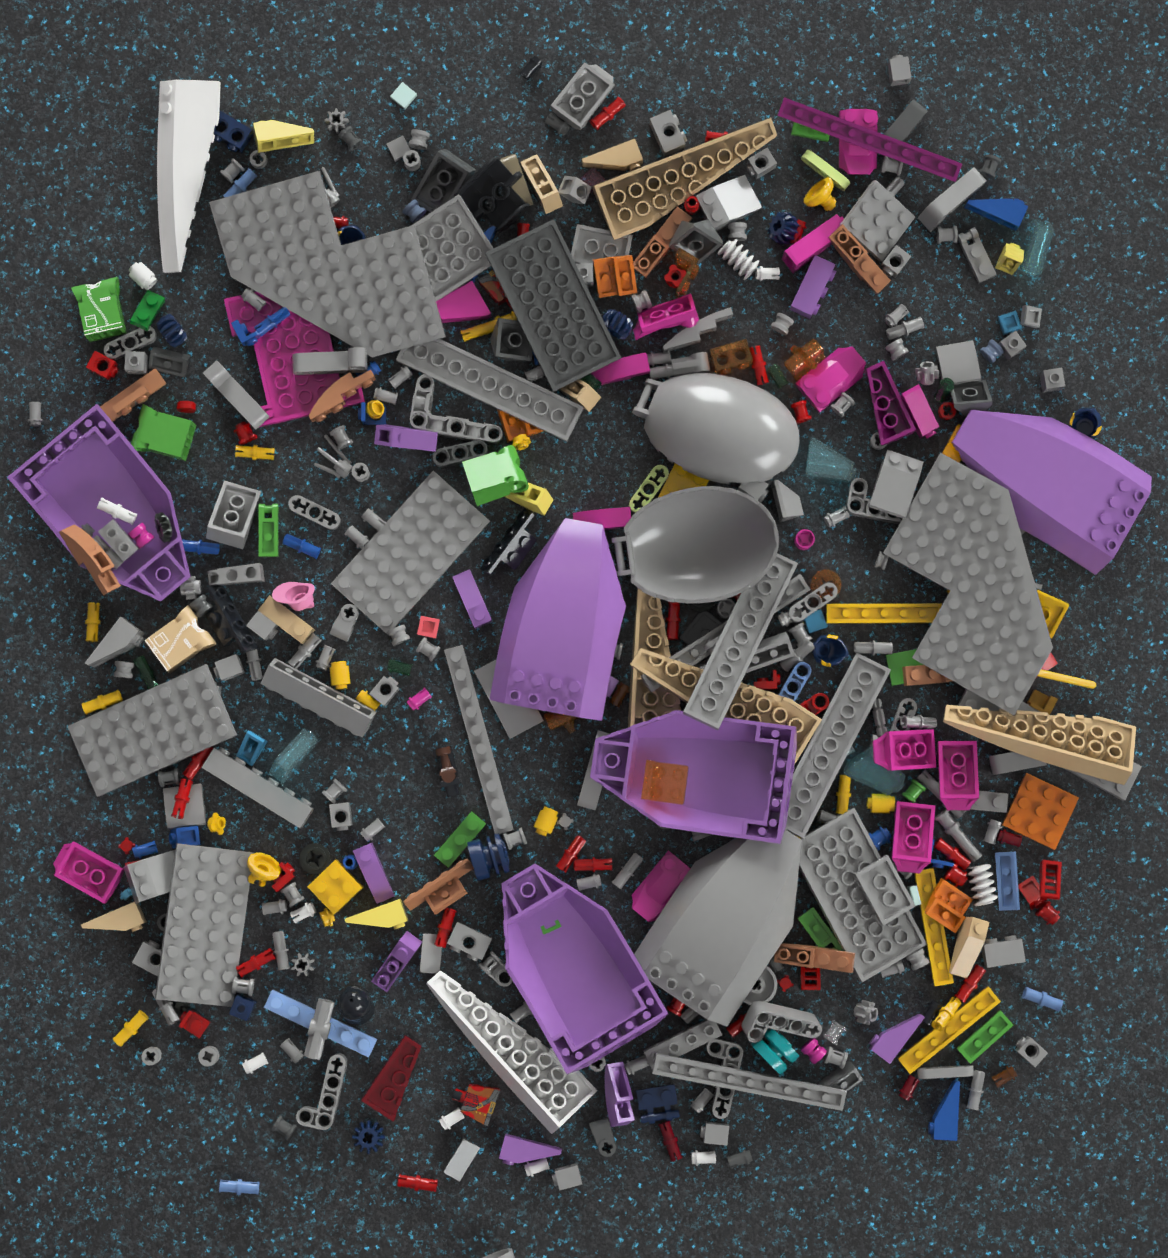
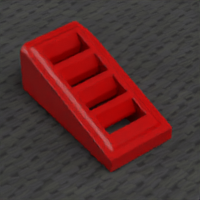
(1050, 865)
(817, 986)

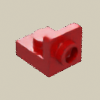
(765, 684)
(283, 880)
(1031, 892)
(194, 1022)

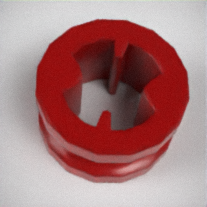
(941, 411)

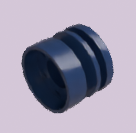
(488, 856)

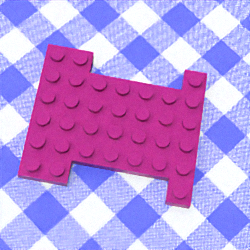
(286, 394)

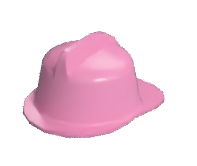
(295, 594)

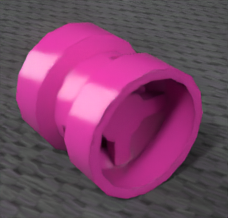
(804, 536)
(141, 540)
(813, 1050)

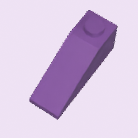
(472, 599)
(373, 873)
(892, 1040)
(521, 1150)

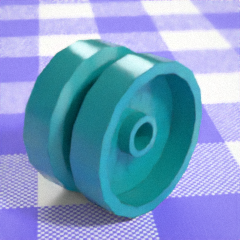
(775, 1049)

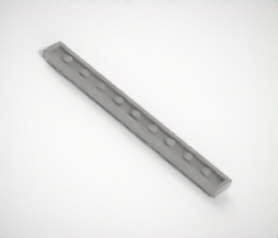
(696, 652)
(478, 739)
(749, 1082)

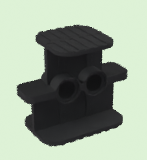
(485, 186)

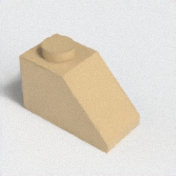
(581, 394)

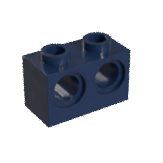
(233, 128)

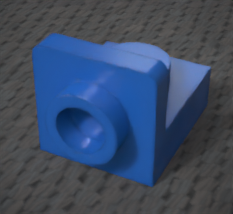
(241, 331)
(184, 835)

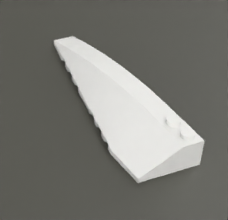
(184, 137)
(515, 1056)

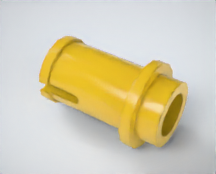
(367, 700)

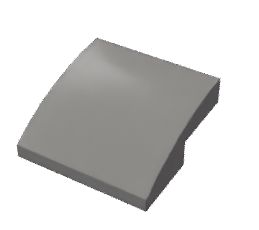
(958, 362)
(195, 810)

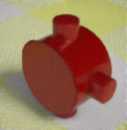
(126, 845)
(785, 983)

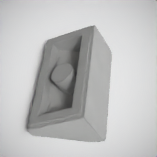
(430, 954)

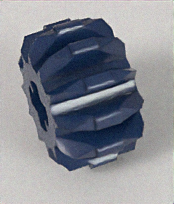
(783, 228)
(617, 324)
(171, 330)
(362, 1133)

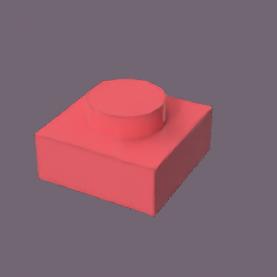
(428, 627)

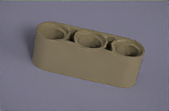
(520, 187)

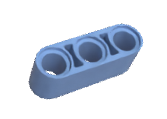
(798, 680)

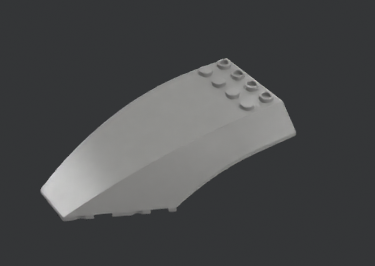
(724, 925)

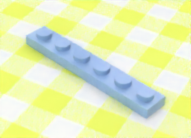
(303, 1014)

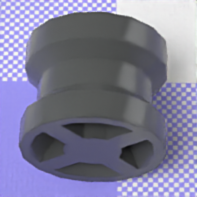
(201, 606)

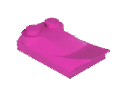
(854, 158)
(667, 315)
(832, 377)
(905, 750)
(958, 774)
(912, 836)
(87, 871)
(659, 887)

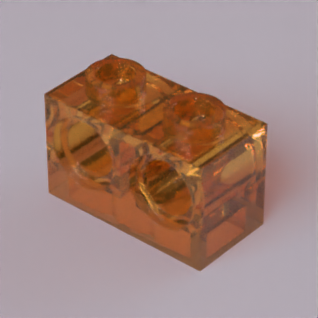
(728, 351)

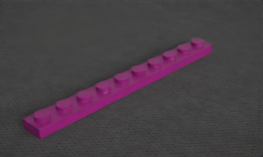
(869, 139)

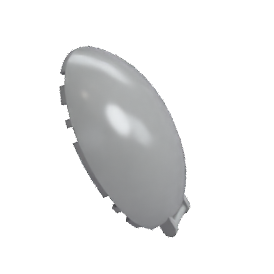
(719, 427)
(698, 545)

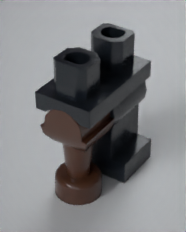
(449, 770)

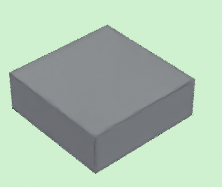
(398, 148)
(1030, 316)

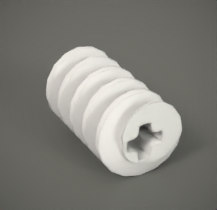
(738, 258)
(982, 884)

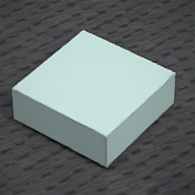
(403, 95)
(914, 894)

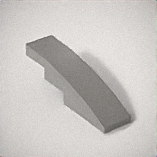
(691, 335)

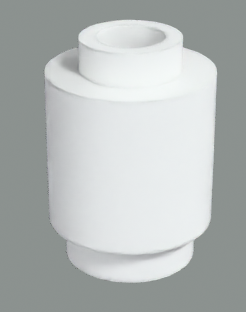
(142, 275)

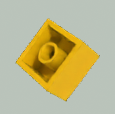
(335, 886)

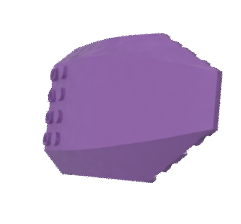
(96, 463)
(1058, 480)
(562, 626)
(735, 775)
(577, 977)

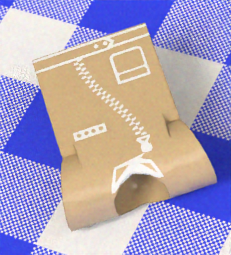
(179, 640)

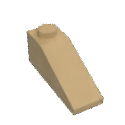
(620, 157)
(542, 184)
(286, 620)
(121, 919)
(968, 945)

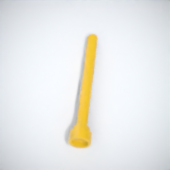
(1067, 679)

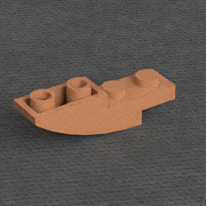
(659, 244)
(858, 260)
(332, 398)
(90, 553)
(922, 676)
(815, 957)

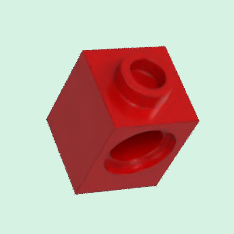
(95, 362)

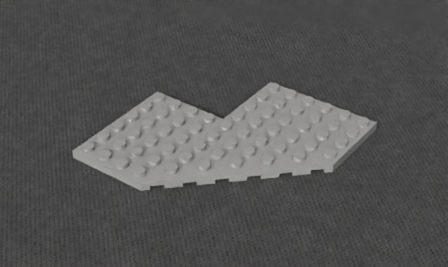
(360, 292)
(992, 622)

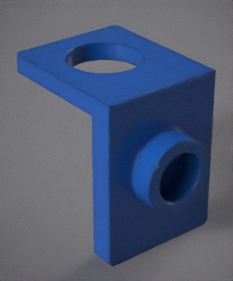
(366, 419)
(938, 863)

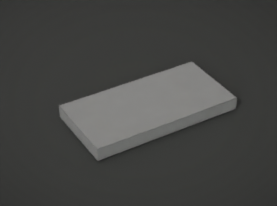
(513, 718)

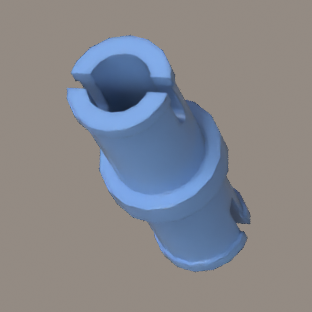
(241, 184)
(1042, 999)
(239, 1187)

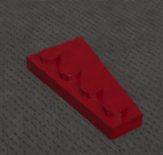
(389, 1085)

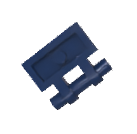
(657, 1097)

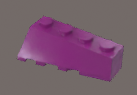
(890, 412)

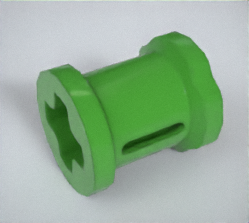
(913, 791)

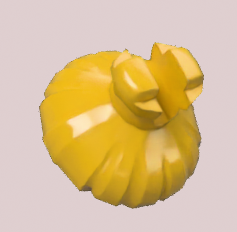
(821, 195)
(262, 868)

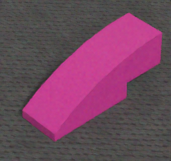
(623, 369)
(610, 518)

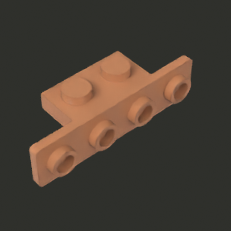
(133, 395)
(443, 890)

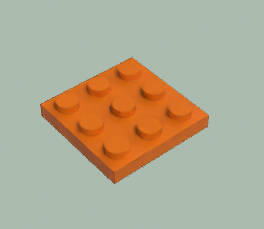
(1040, 811)

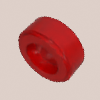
(186, 407)

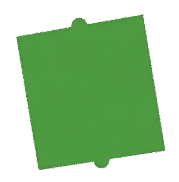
(896, 662)

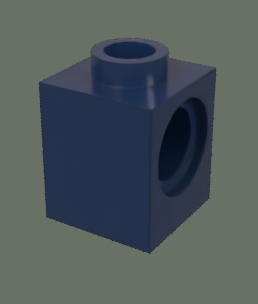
(243, 1007)

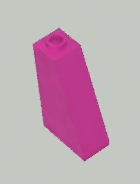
(810, 245)

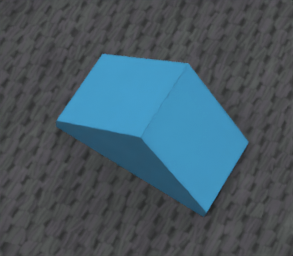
(251, 747)

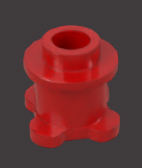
(674, 271)
(244, 433)
(956, 875)
(1048, 913)

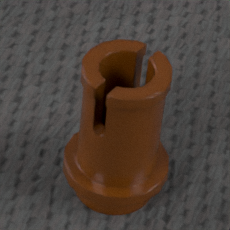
(619, 694)
(1006, 1075)

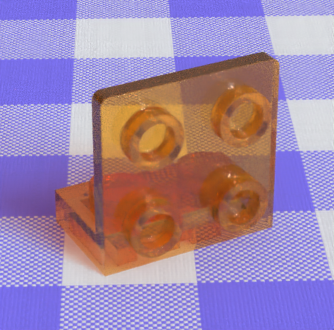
(685, 262)
(665, 782)

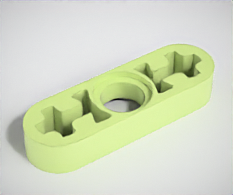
(825, 169)
(652, 474)

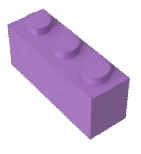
(813, 287)

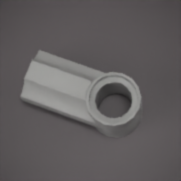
(693, 364)

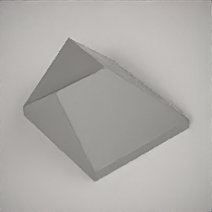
(786, 501)

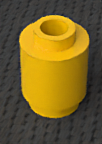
(339, 675)
(881, 803)
(546, 821)

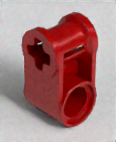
(811, 706)

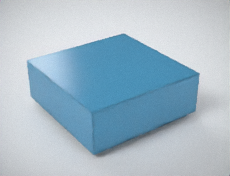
(1009, 322)
(815, 621)

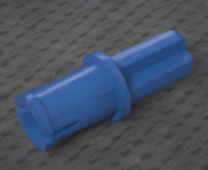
(271, 321)
(301, 546)
(201, 547)

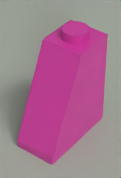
(463, 305)
(920, 412)

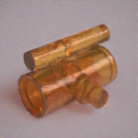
(804, 359)
(557, 720)

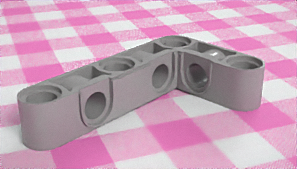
(470, 431)

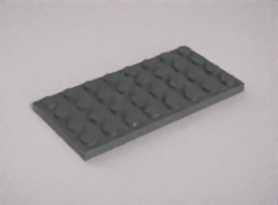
(553, 305)

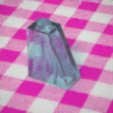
(1037, 246)
(827, 463)
(293, 756)
(873, 775)

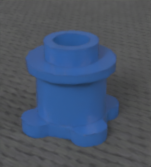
(880, 837)

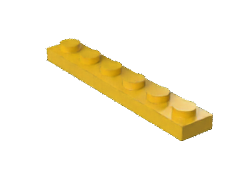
(881, 613)
(933, 931)
(936, 1039)

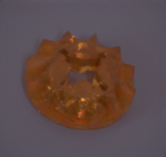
(827, 575)

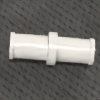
(117, 511)

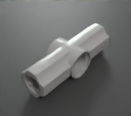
(319, 1029)

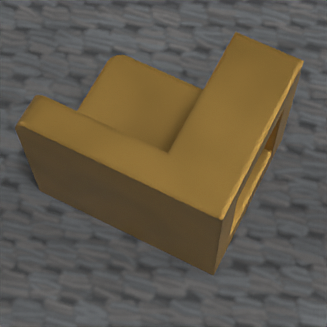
(1042, 702)

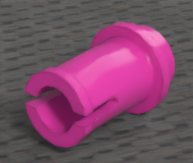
(419, 699)

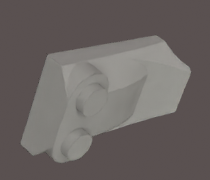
(583, 95)

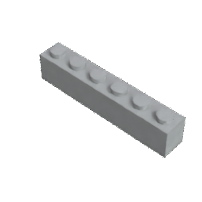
(768, 652)
(318, 697)
(257, 787)

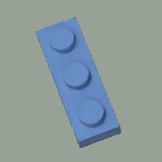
(1007, 881)

